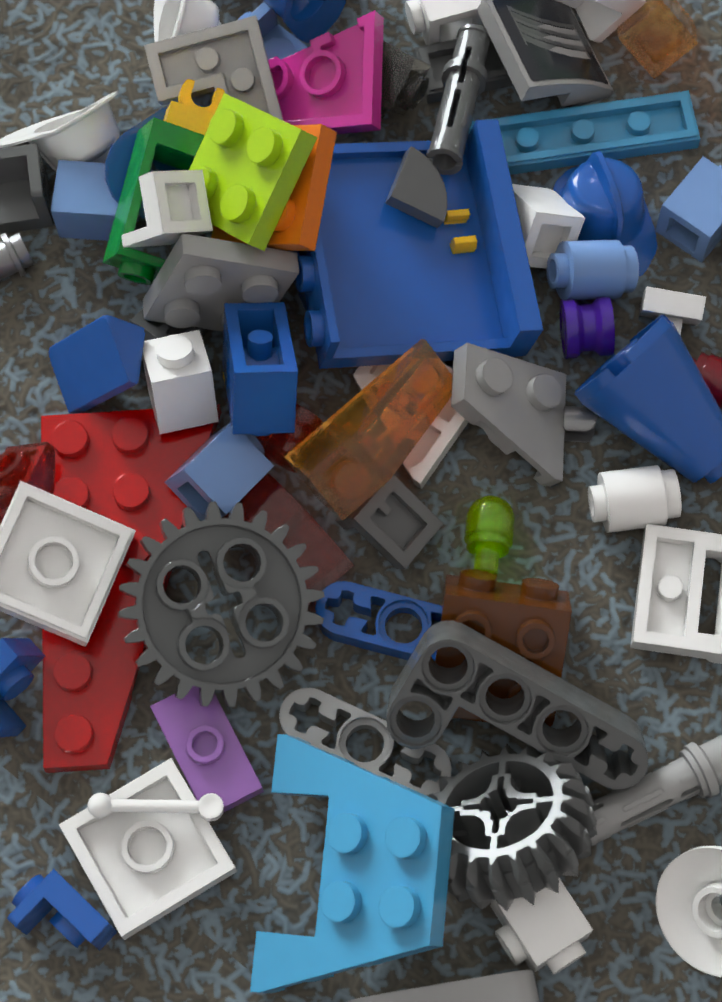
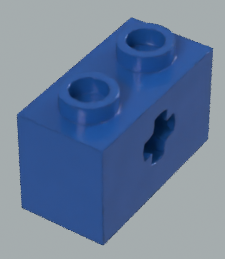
(259, 368)

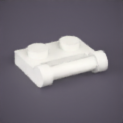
(672, 593)

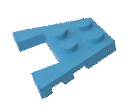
(378, 874)

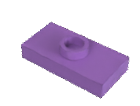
(207, 749)

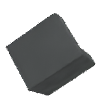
(23, 190)

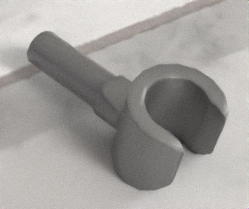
(579, 422)

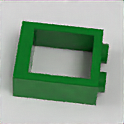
(157, 142)

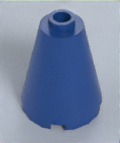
(660, 401)

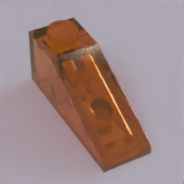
(373, 431)

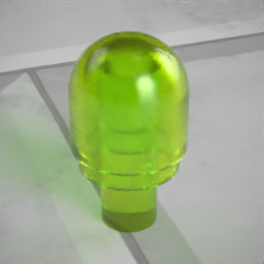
(489, 531)

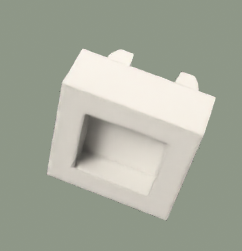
(675, 305)

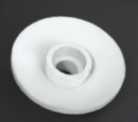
(691, 907)

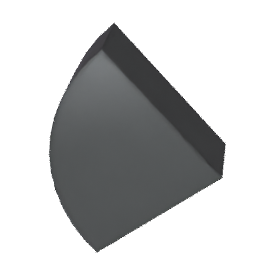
(419, 189)

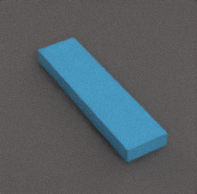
(615, 128)

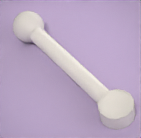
(209, 806)

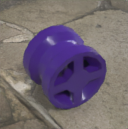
(587, 327)

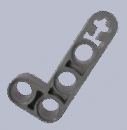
(520, 715)

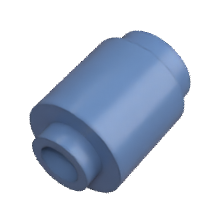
(593, 269)

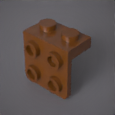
(523, 618)

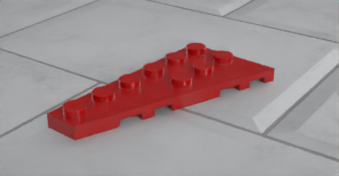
(118, 470)

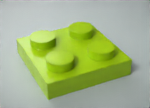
(250, 169)

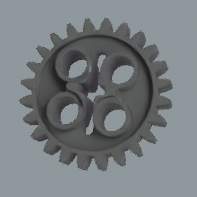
(275, 584)

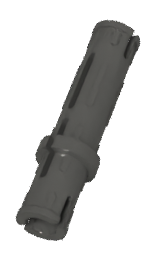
(463, 82)

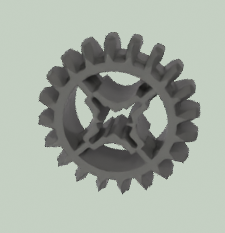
(515, 825)

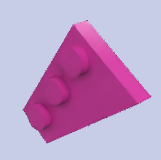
(335, 79)

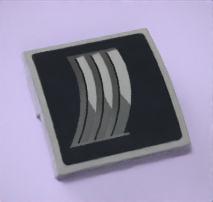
(544, 50)

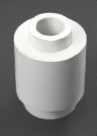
(635, 498)

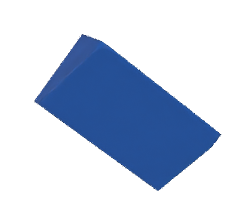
(97, 362)

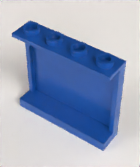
(393, 280)

